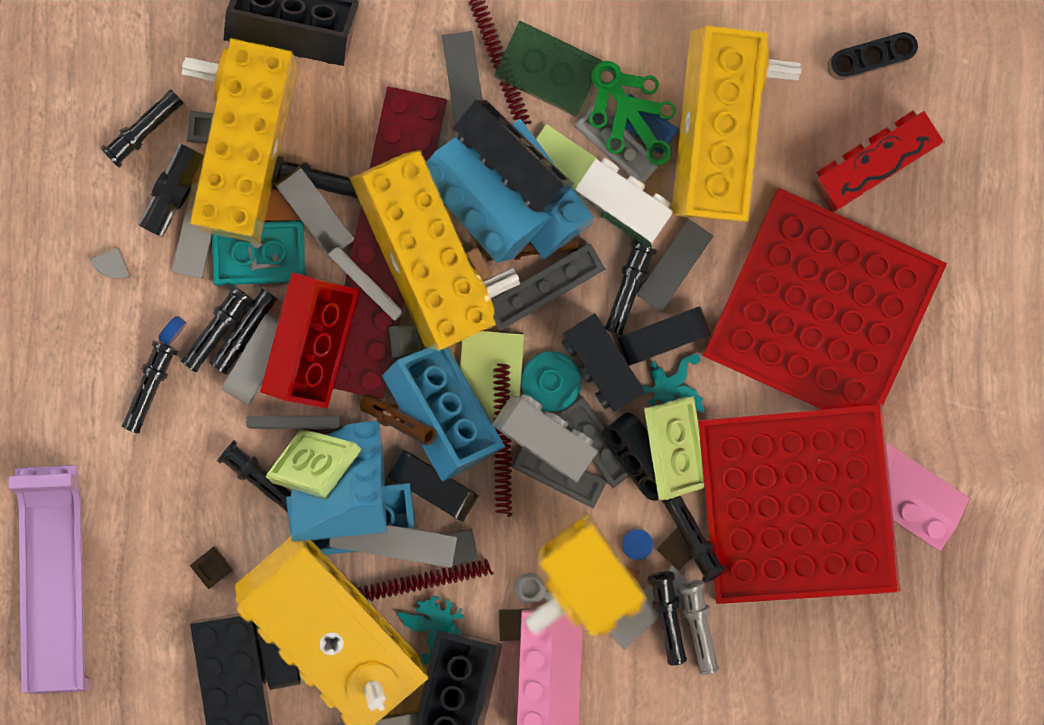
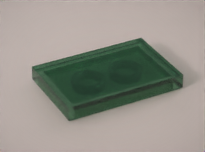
(547, 68)

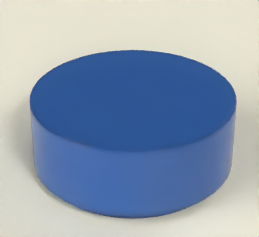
(172, 330)
(637, 544)

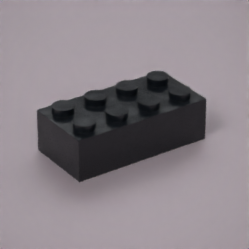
(231, 671)

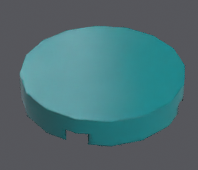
(551, 380)

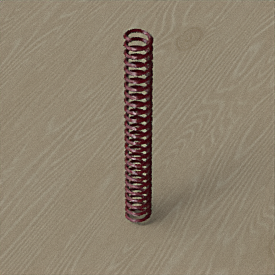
(495, 56)
(503, 370)
(427, 580)

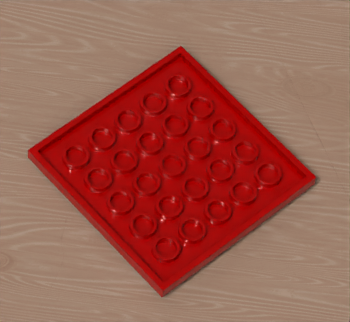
(823, 307)
(800, 504)

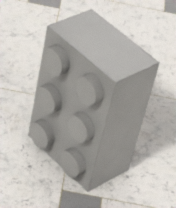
(545, 436)

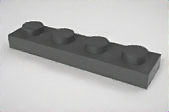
(546, 286)

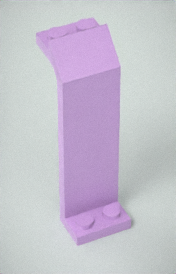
(51, 579)

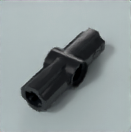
(171, 190)

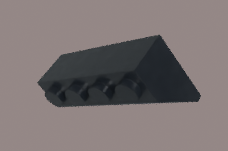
(305, 27)
(459, 680)

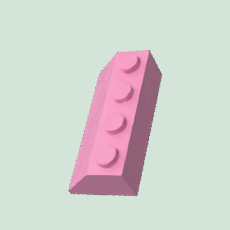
(923, 500)
(550, 673)

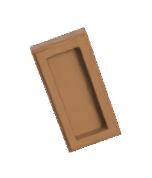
(479, 264)

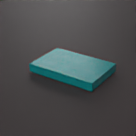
(282, 238)

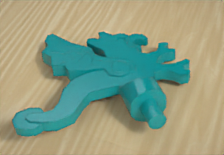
(666, 388)
(438, 620)

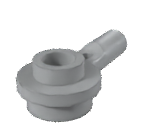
(531, 589)

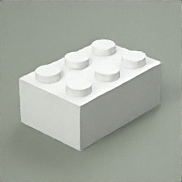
(624, 199)

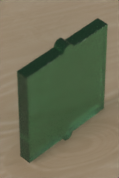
(625, 230)

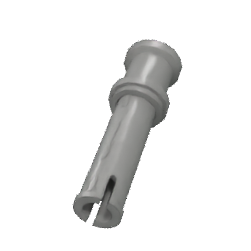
(696, 613)

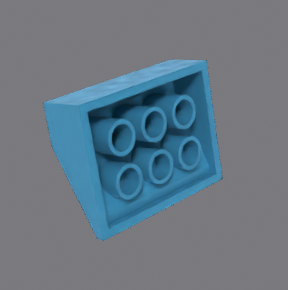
(357, 499)

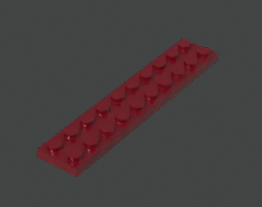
(406, 125)

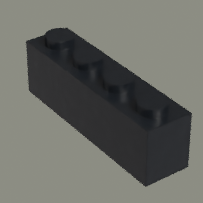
(512, 156)

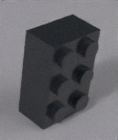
(602, 363)

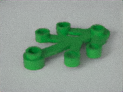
(628, 109)

